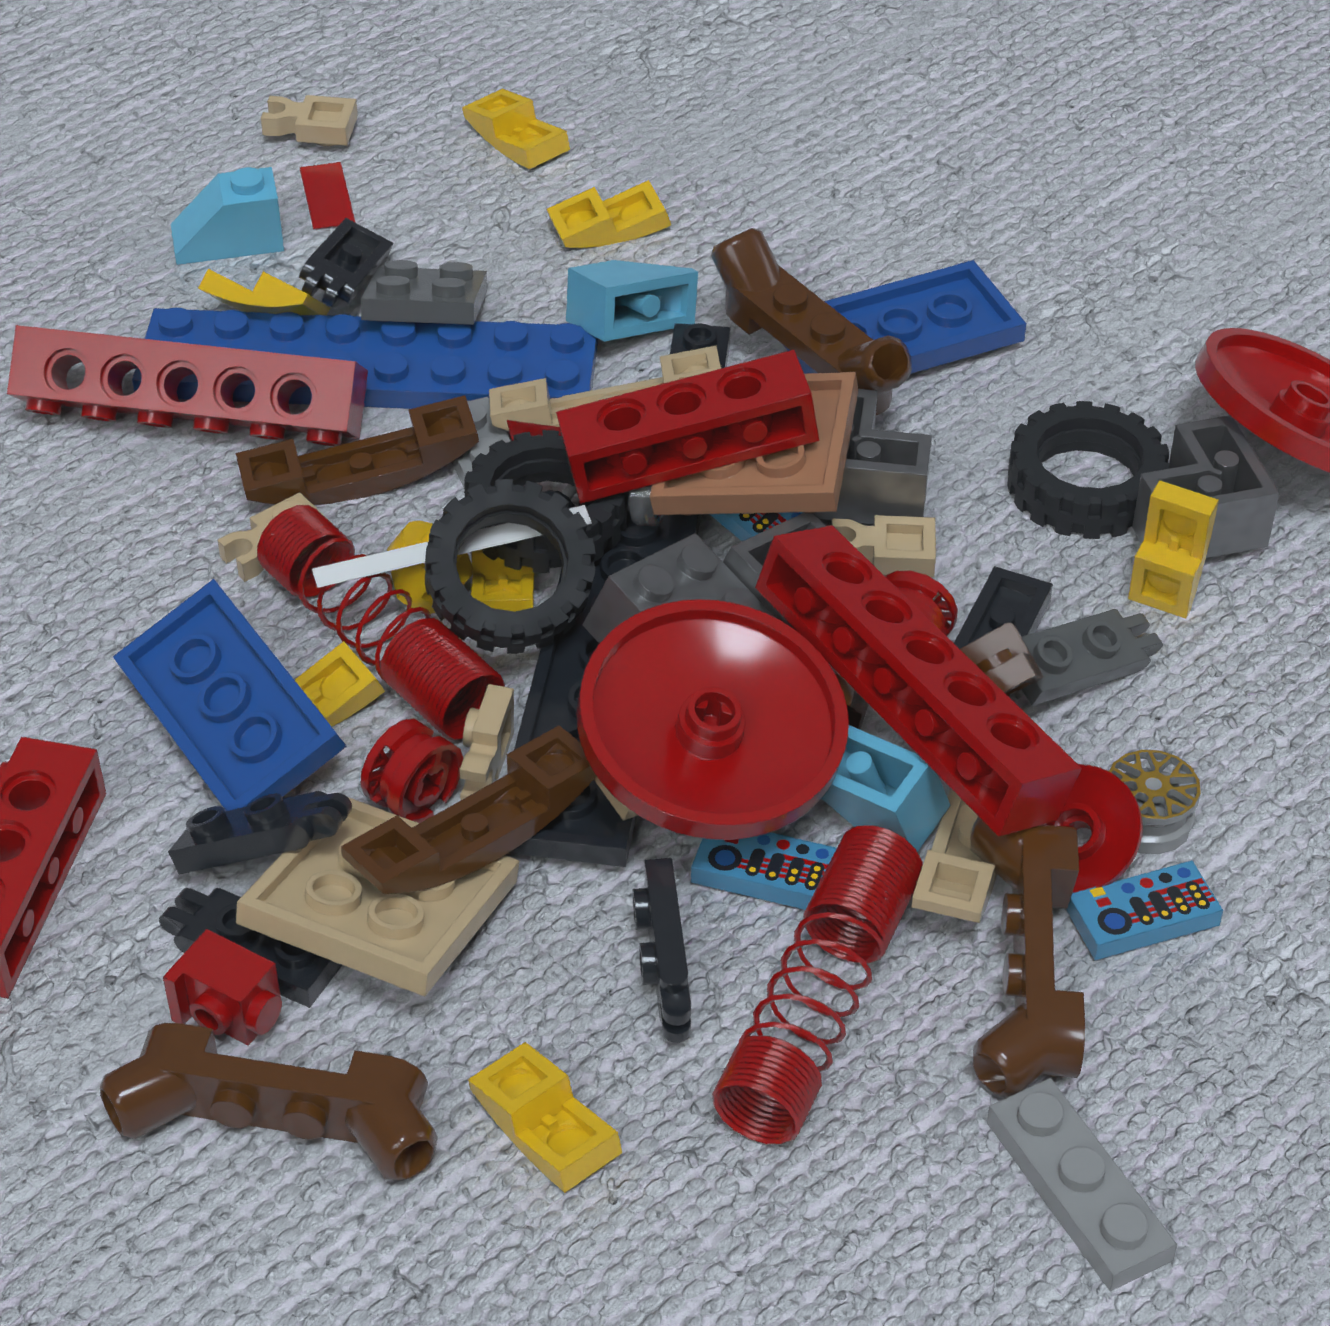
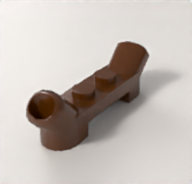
(770, 298)
(1048, 1024)
(187, 1077)

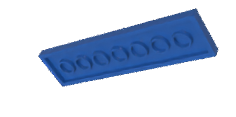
(404, 360)

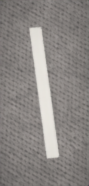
(416, 553)

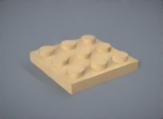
(335, 912)

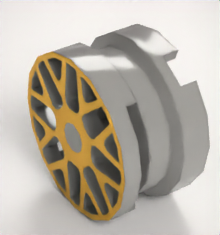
(1164, 798)

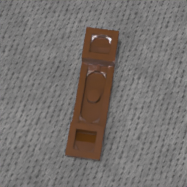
(364, 466)
(480, 828)

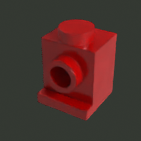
(224, 988)

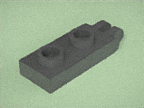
(1089, 653)

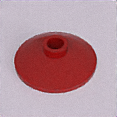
(1115, 821)

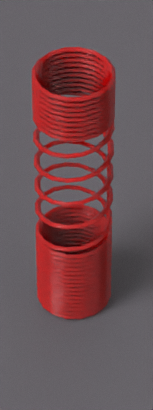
(421, 662)
(853, 917)

